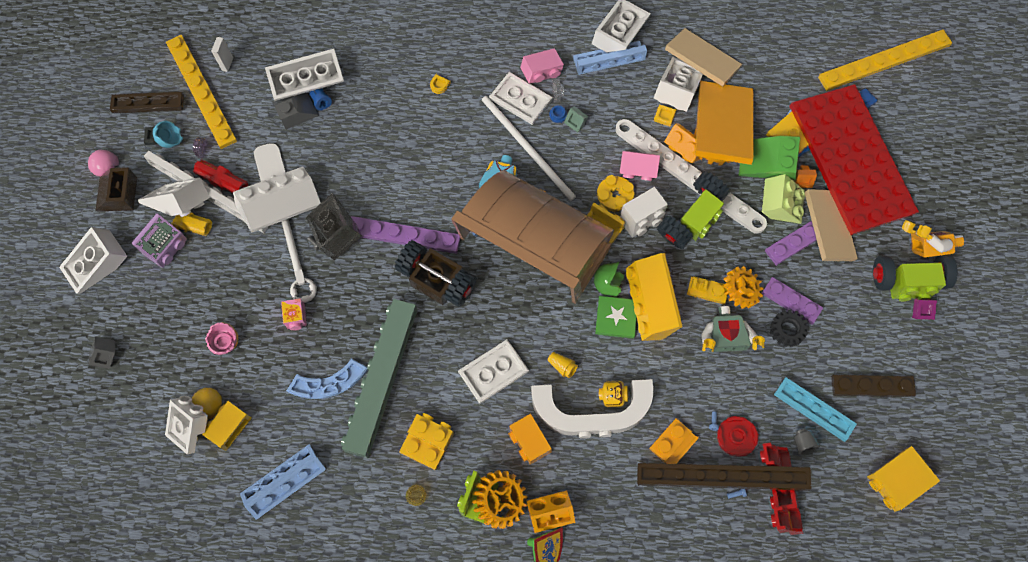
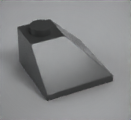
(295, 110)

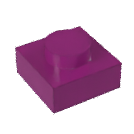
(924, 309)

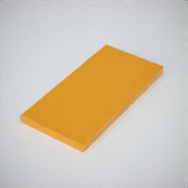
(724, 123)

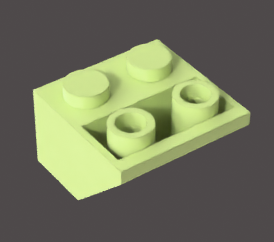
(783, 199)

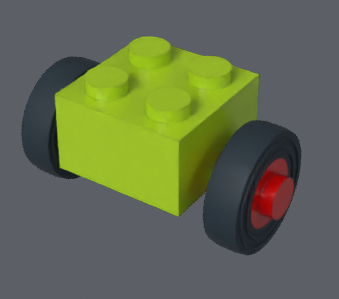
(915, 280)

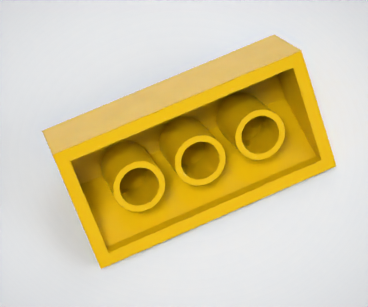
(653, 297)

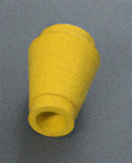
(562, 364)

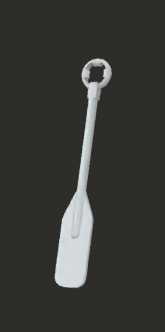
(270, 165)

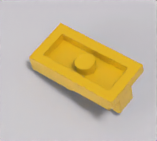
(707, 290)

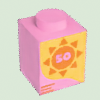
(293, 314)

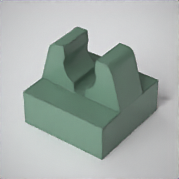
(576, 119)

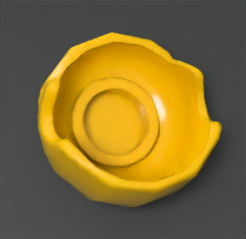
(209, 400)

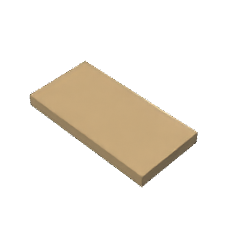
(703, 57)
(830, 230)

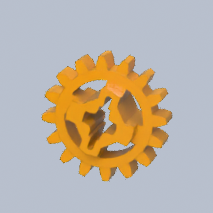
(743, 287)

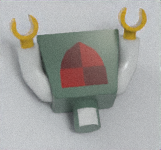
(729, 333)

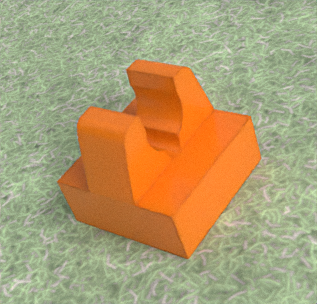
(805, 177)

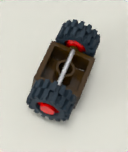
(435, 274)

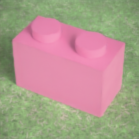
(541, 66)
(639, 164)

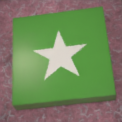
(615, 317)

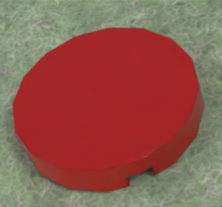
(732, 440)

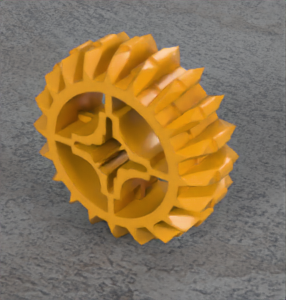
(509, 486)

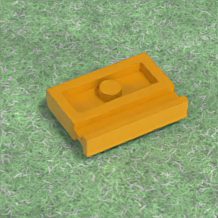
(673, 442)

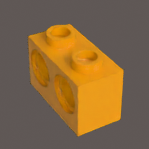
(551, 511)

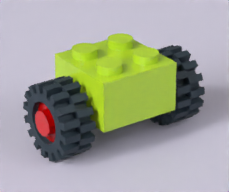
(701, 214)

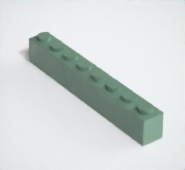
(380, 379)

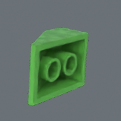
(773, 157)

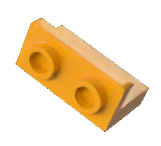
(683, 142)

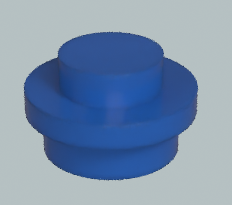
(558, 114)

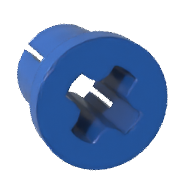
(321, 100)

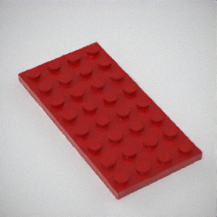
(853, 159)

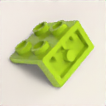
(465, 501)

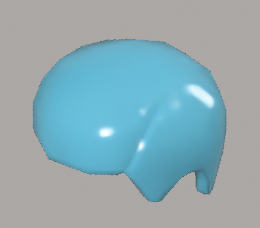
(167, 134)

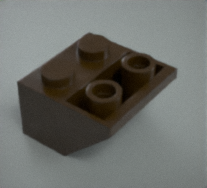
(116, 190)

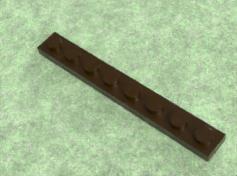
(724, 476)

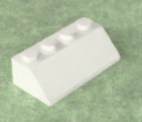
(304, 74)
(276, 199)

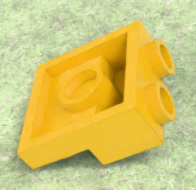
(427, 441)

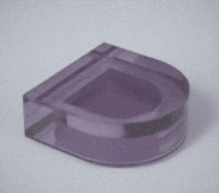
(199, 147)

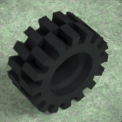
(797, 321)

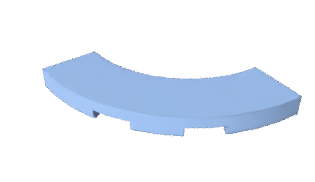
(327, 387)

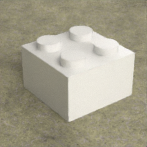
(643, 212)

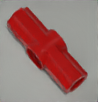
(219, 176)

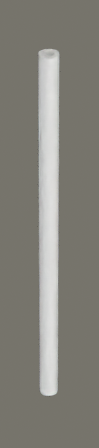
(531, 151)

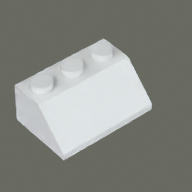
(619, 27)

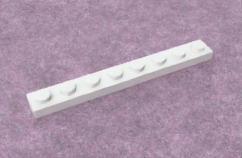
(173, 171)

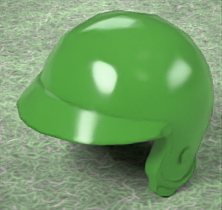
(608, 279)

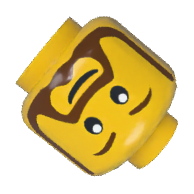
(613, 393)

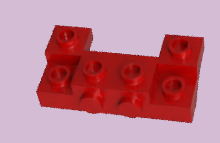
(784, 502)

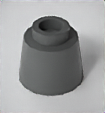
(805, 441)

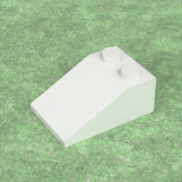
(683, 86)
(177, 197)
(92, 259)

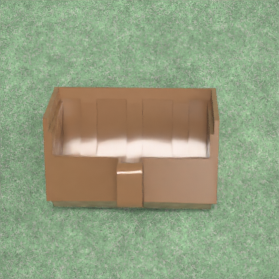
(536, 229)

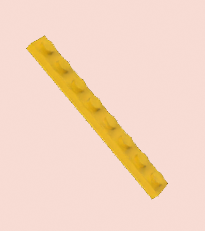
(884, 60)
(201, 92)

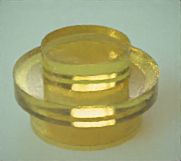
(416, 495)

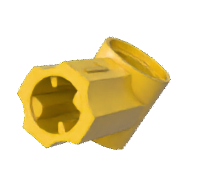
(192, 223)

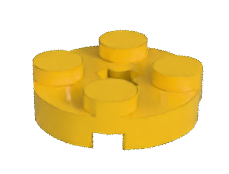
(614, 183)

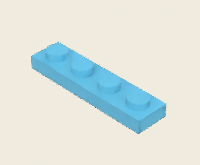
(815, 409)

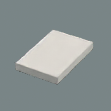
(520, 98)
(493, 371)

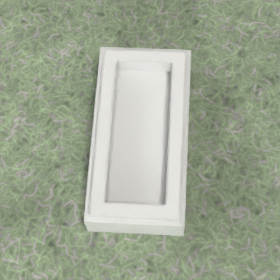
(222, 54)

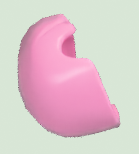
(101, 161)

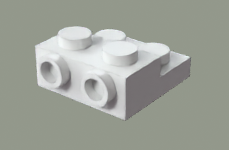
(185, 423)

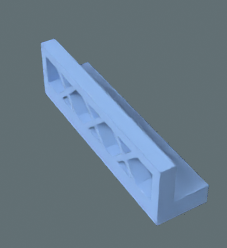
(604, 60)
(283, 482)

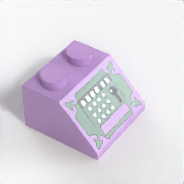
(159, 241)

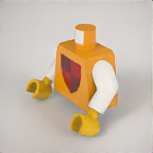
(932, 243)

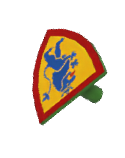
(547, 546)

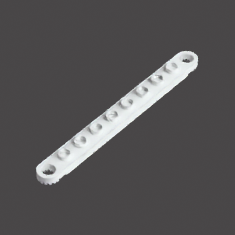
(687, 173)

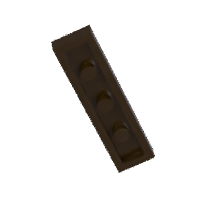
(146, 102)
(873, 386)

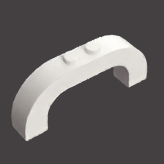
(596, 423)

